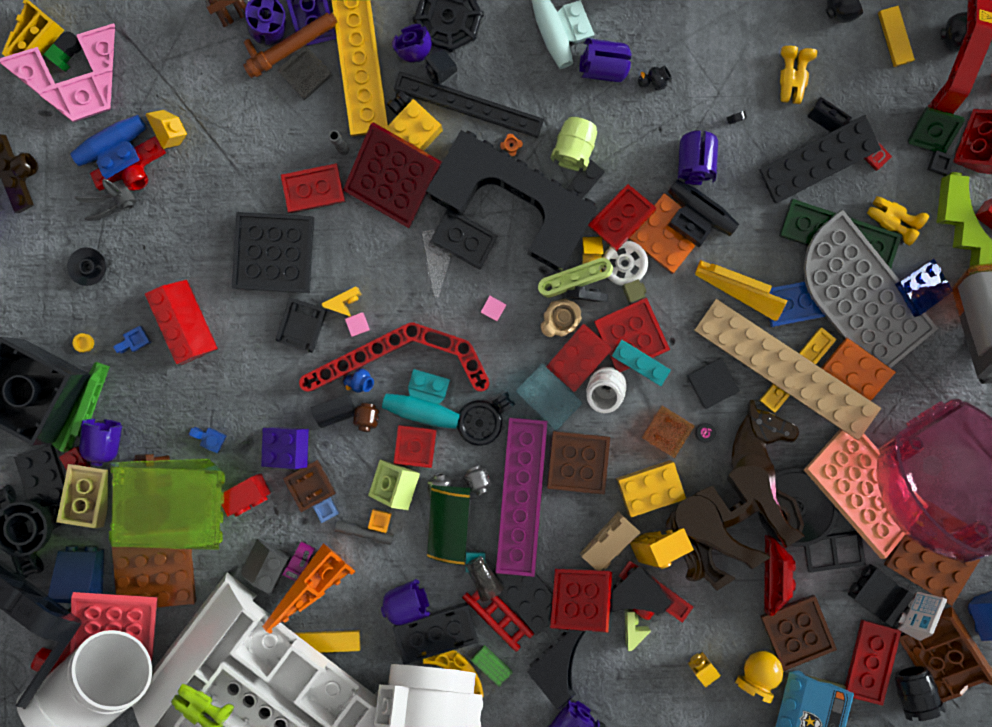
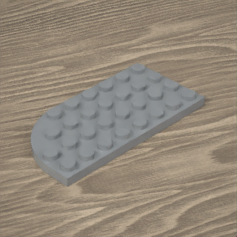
(860, 292)

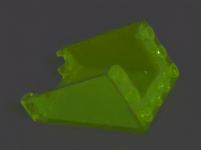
(167, 504)

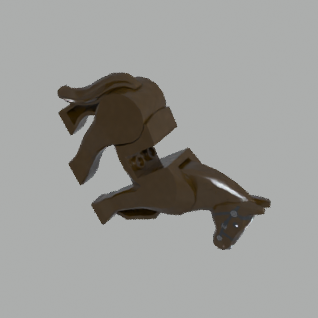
(754, 480)

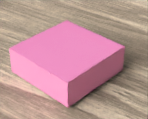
(493, 308)
(357, 324)

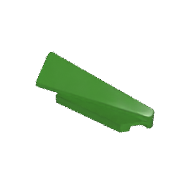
(83, 408)

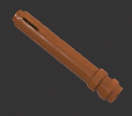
(265, 60)

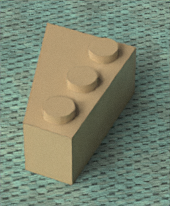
(609, 542)

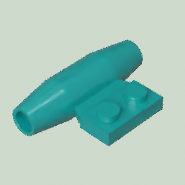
(423, 402)

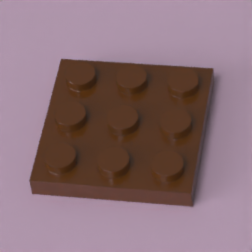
(578, 462)
(799, 632)

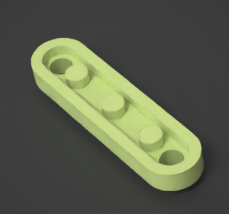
(576, 276)

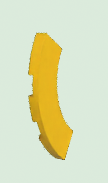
(455, 661)

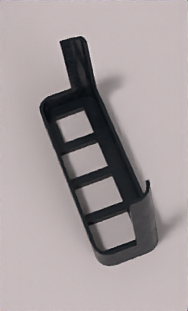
(40, 616)

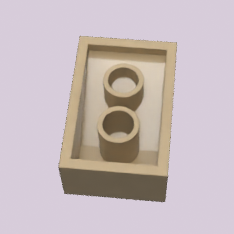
(84, 497)

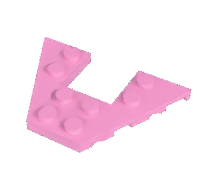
(78, 96)

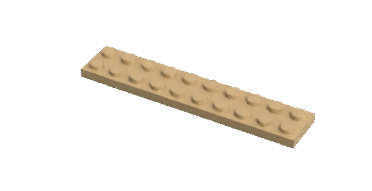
(787, 369)

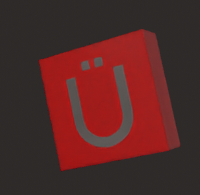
(879, 158)

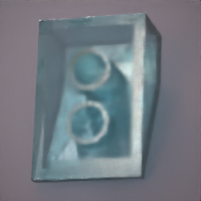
(548, 396)

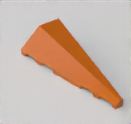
(320, 574)

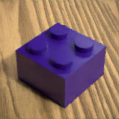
(284, 447)

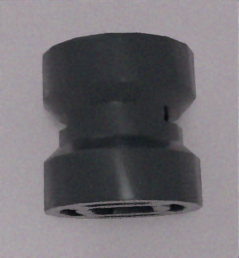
(399, 102)

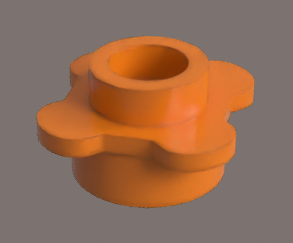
(506, 144)

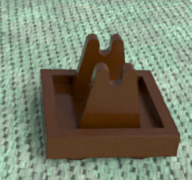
(309, 486)

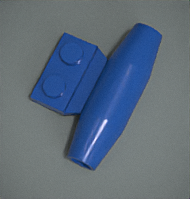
(111, 147)

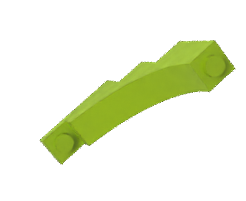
(957, 210)

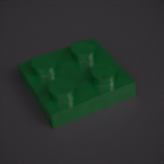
(936, 130)

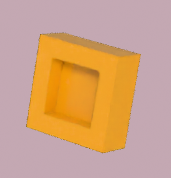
(379, 520)

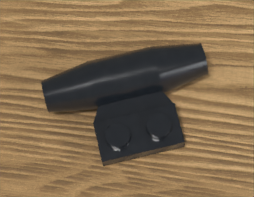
(698, 214)

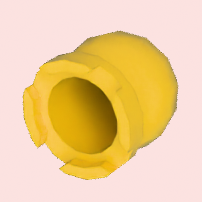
(762, 674)

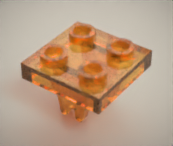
(668, 431)

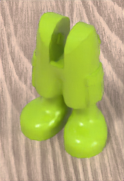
(195, 704)

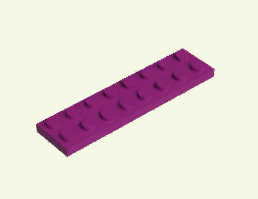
(521, 497)

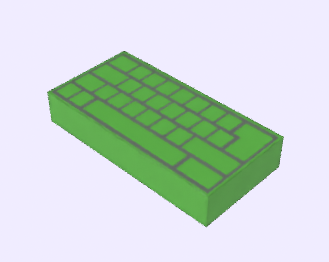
(491, 665)

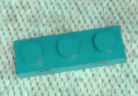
(641, 363)

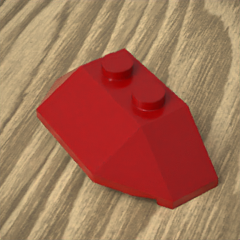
(777, 576)

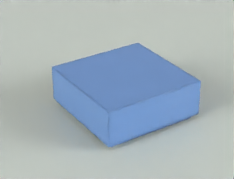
(325, 510)

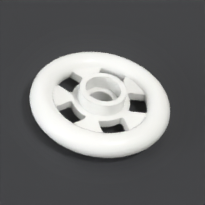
(641, 263)

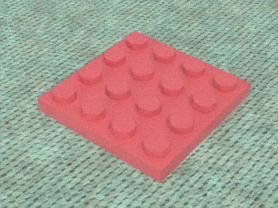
(114, 612)

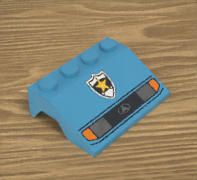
(813, 703)

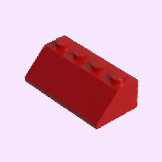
(181, 321)

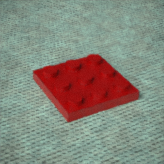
(637, 327)
(581, 600)

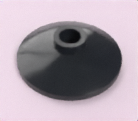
(78, 265)

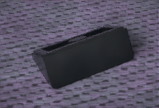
(828, 115)

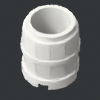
(602, 399)

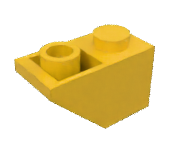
(703, 669)

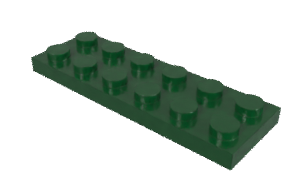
(805, 219)

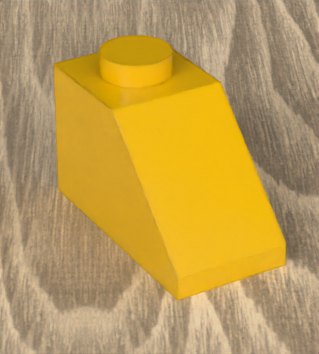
(166, 128)

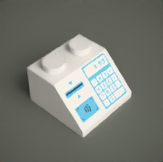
(921, 615)

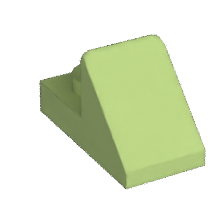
(633, 633)

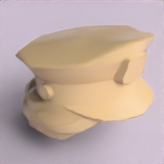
(561, 318)

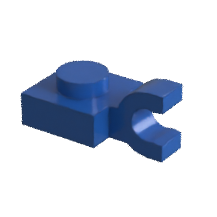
(134, 339)
(210, 439)

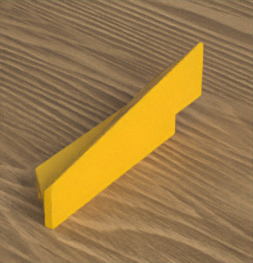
(743, 289)

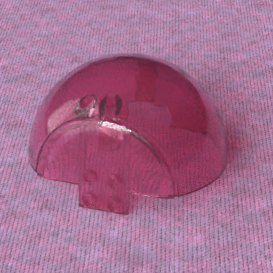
(940, 480)

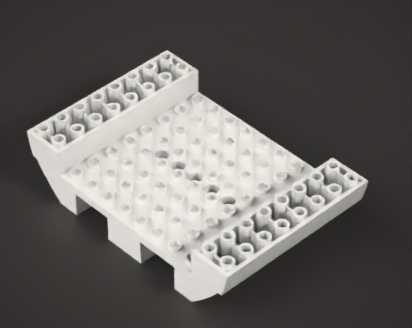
(278, 669)

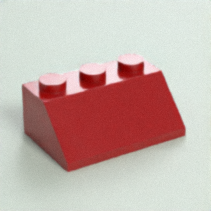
(976, 144)

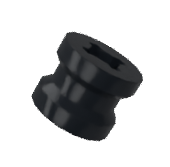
(503, 403)

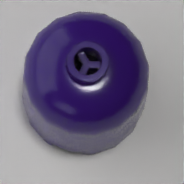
(99, 440)
(405, 604)

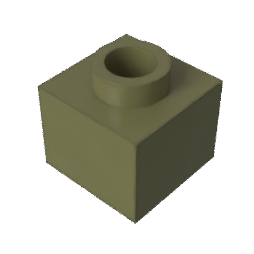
(634, 291)

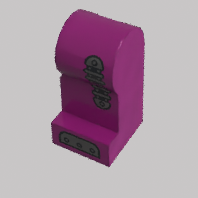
(299, 561)

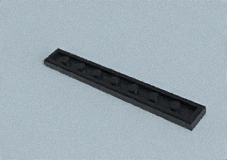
(469, 104)

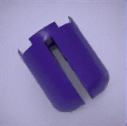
(258, 25)
(605, 60)
(698, 157)
(574, 716)

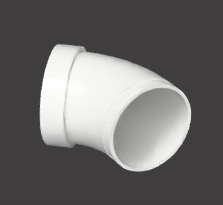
(92, 684)

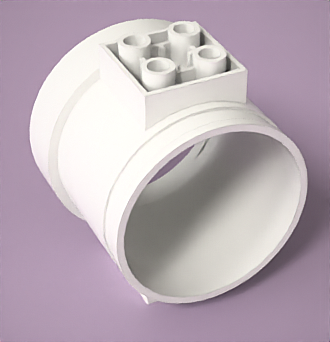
(428, 698)

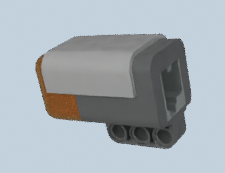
(974, 305)

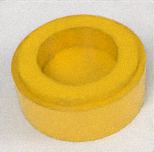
(83, 342)

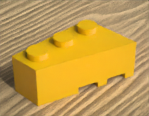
(32, 31)
(661, 549)

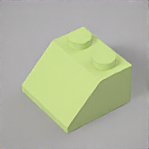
(393, 485)

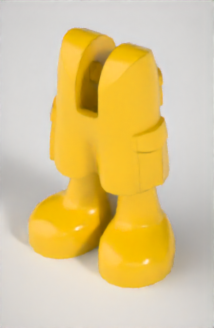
(795, 79)
(891, 219)

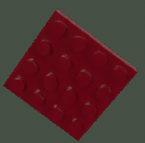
(391, 175)

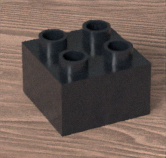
(36, 391)

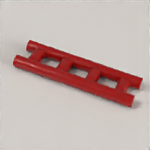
(499, 627)

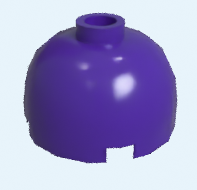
(413, 43)

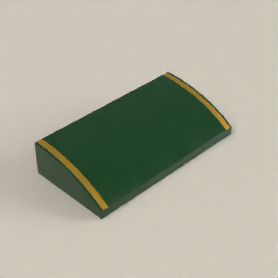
(448, 524)

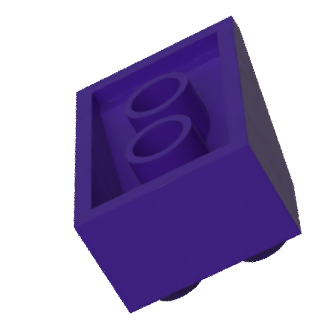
(305, 12)

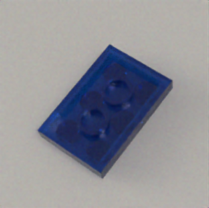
(924, 287)

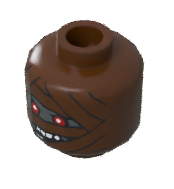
(366, 417)

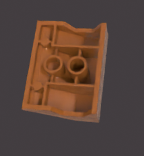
(949, 656)

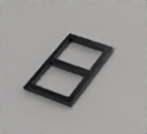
(834, 553)

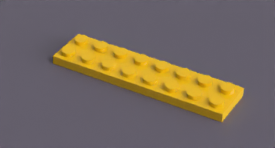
(359, 65)

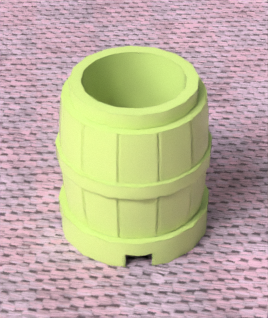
(575, 144)

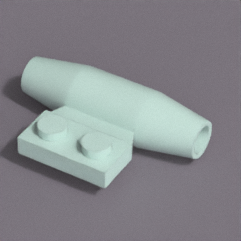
(562, 27)

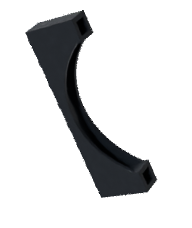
(554, 669)

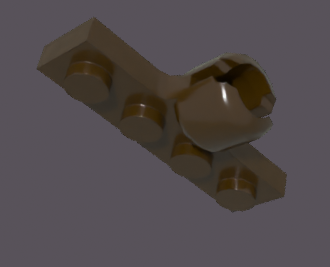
(14, 172)

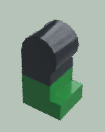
(63, 50)

